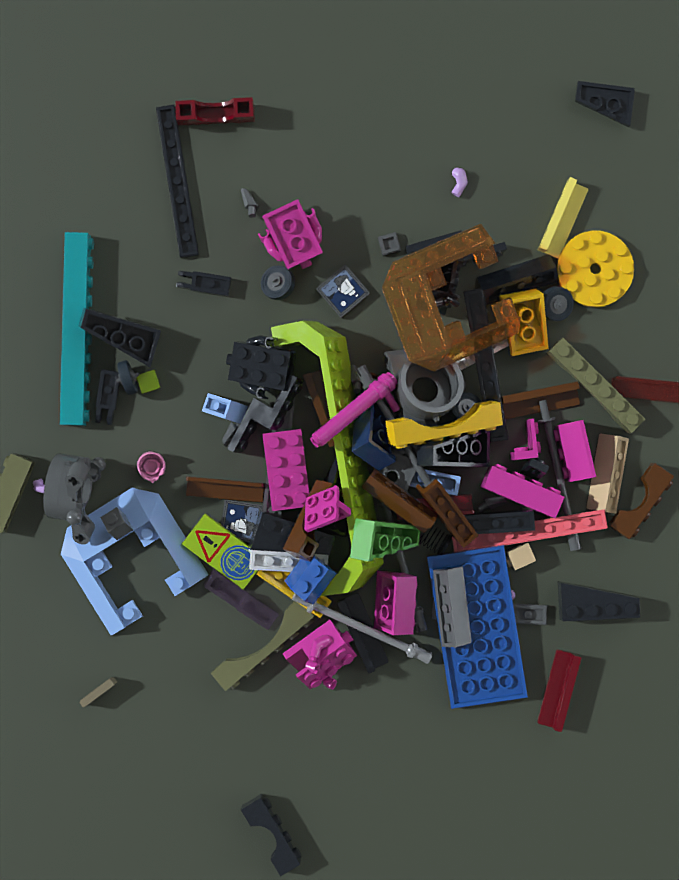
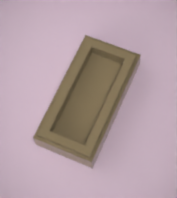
(98, 691)

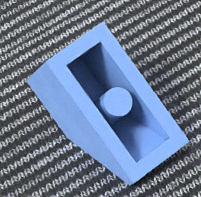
(224, 408)

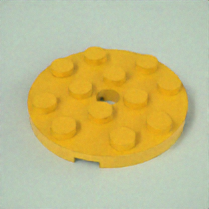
(606, 252)

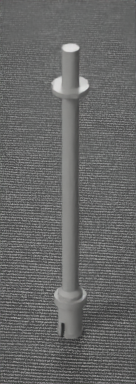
(412, 650)

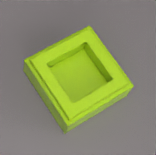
(148, 381)

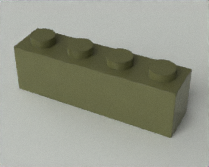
(12, 485)

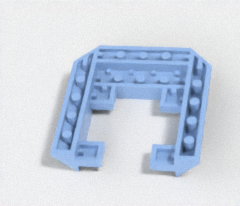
(150, 522)

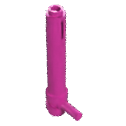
(376, 391)

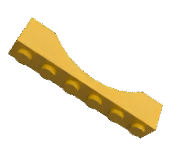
(480, 416)

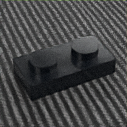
(535, 468)

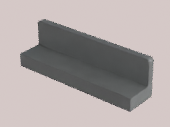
(452, 607)

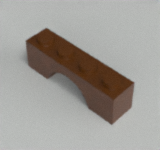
(655, 482)
(300, 542)

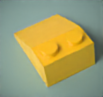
(533, 328)

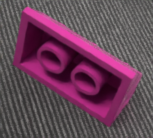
(574, 451)
(395, 602)

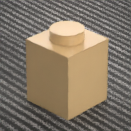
(520, 556)

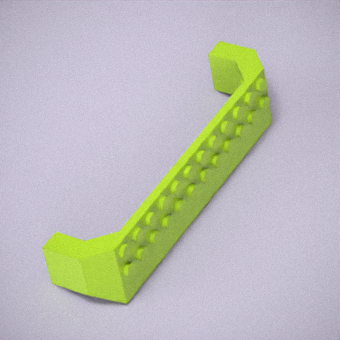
(353, 470)

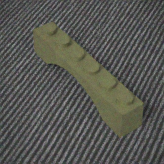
(597, 385)
(233, 669)

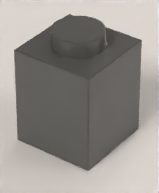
(116, 523)

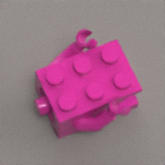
(294, 235)
(321, 655)

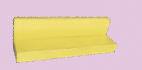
(563, 218)

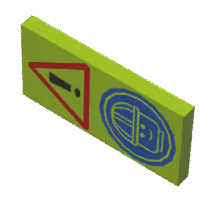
(221, 550)

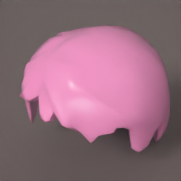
(151, 466)

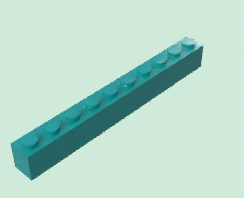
(75, 339)

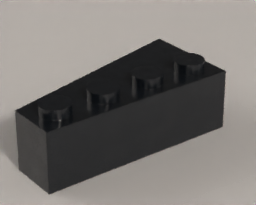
(127, 336)
(272, 533)

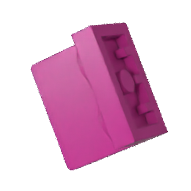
(533, 446)

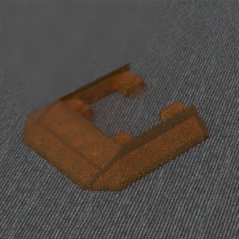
(415, 312)

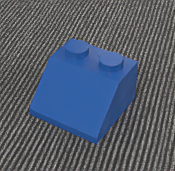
(310, 579)

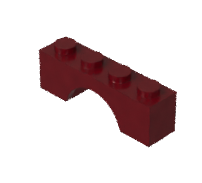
(232, 111)

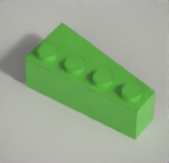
(379, 538)

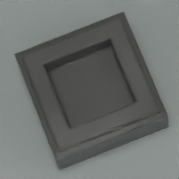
(389, 244)

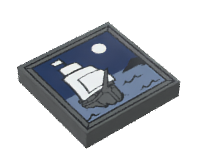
(343, 291)
(240, 518)

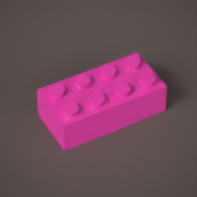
(286, 469)
(521, 491)

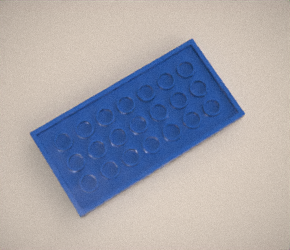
(492, 663)

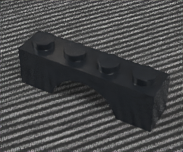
(259, 814)

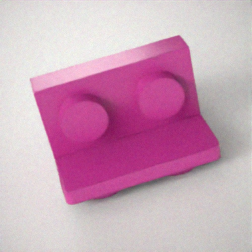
(324, 509)

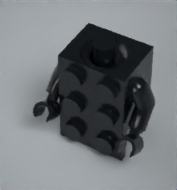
(445, 295)
(260, 364)

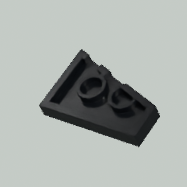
(608, 100)

